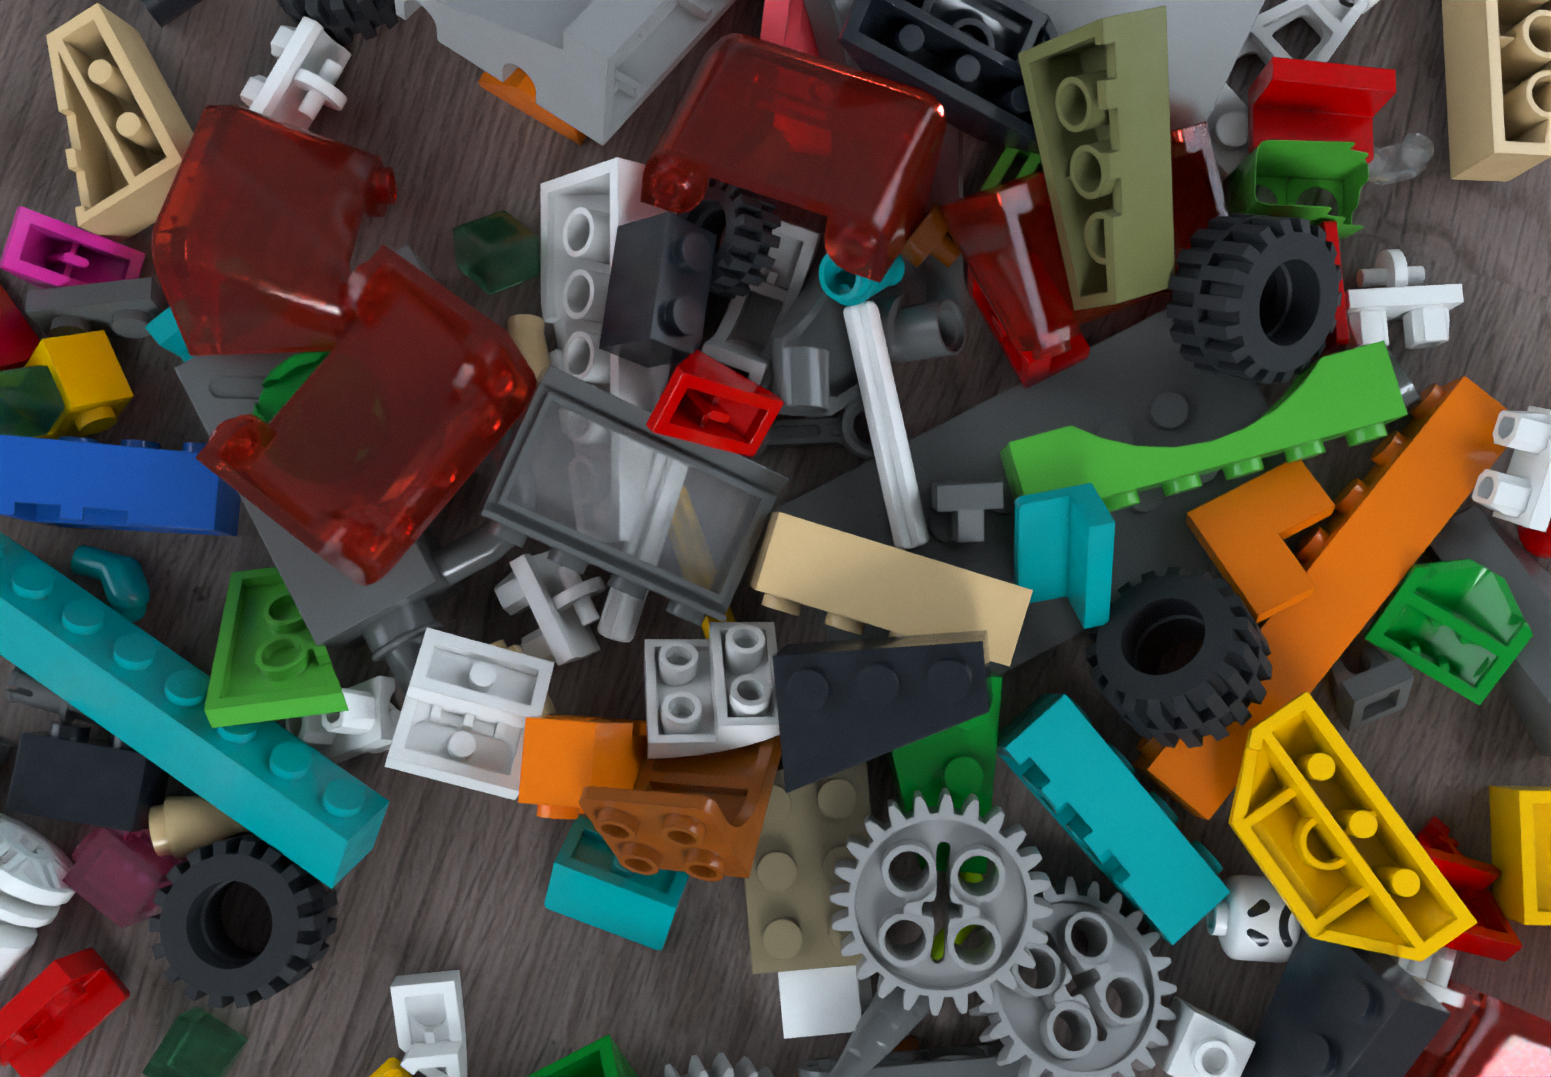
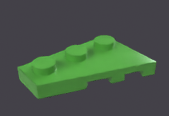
(267, 657)

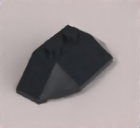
(957, 54)

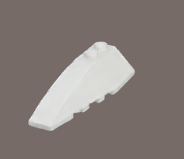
(576, 261)

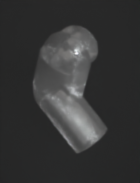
(1400, 160)

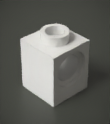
(822, 1000)
(1201, 1044)

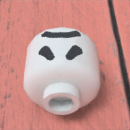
(1254, 921)

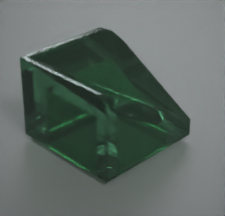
(496, 251)
(28, 401)
(196, 1048)

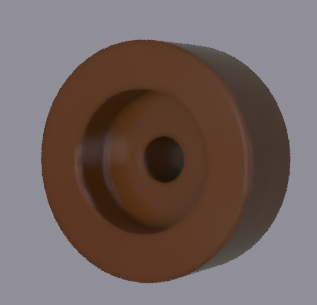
(931, 239)

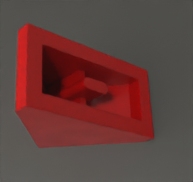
(714, 407)

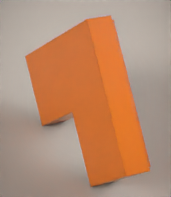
(1247, 532)

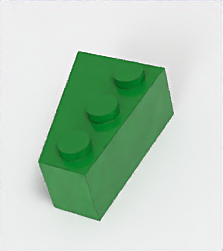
(954, 760)

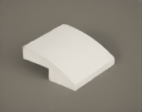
(468, 713)

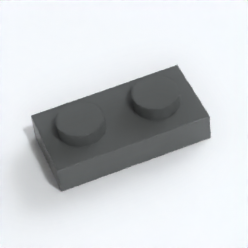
(114, 306)

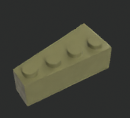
(1107, 153)

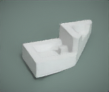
(431, 1023)

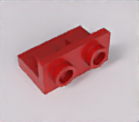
(58, 1012)

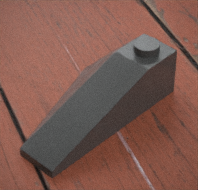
(1529, 676)

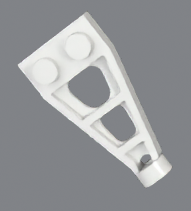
(1230, 115)

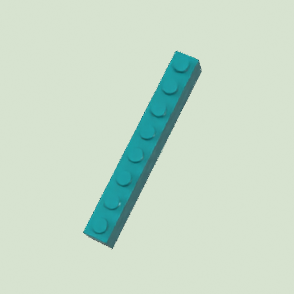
(157, 707)

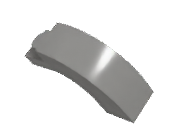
(747, 328)

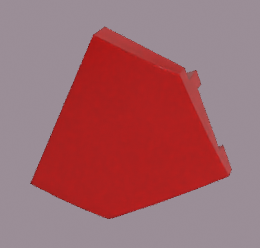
(1469, 878)

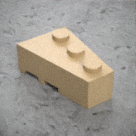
(119, 122)

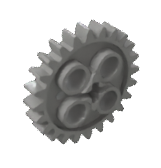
(999, 903)
(1114, 958)

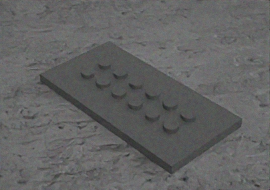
(1126, 391)

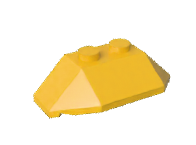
(1337, 841)

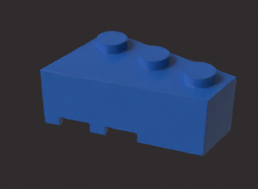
(114, 486)

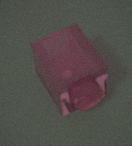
(119, 874)

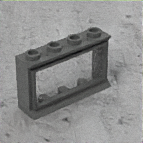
(628, 499)

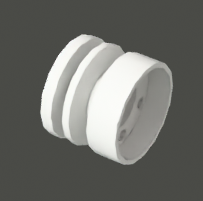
(29, 888)

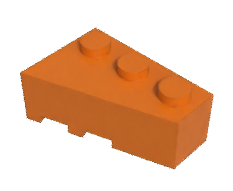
(575, 752)

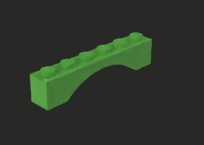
(1334, 398)

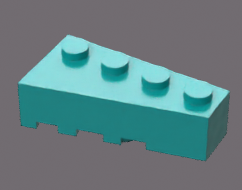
(1111, 815)

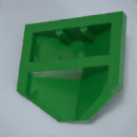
(1453, 625)

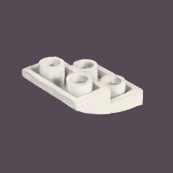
(711, 690)

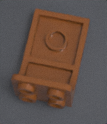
(689, 812)

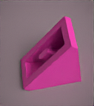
(61, 255)

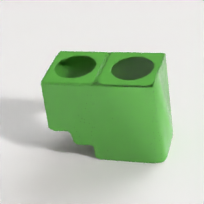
(1314, 165)

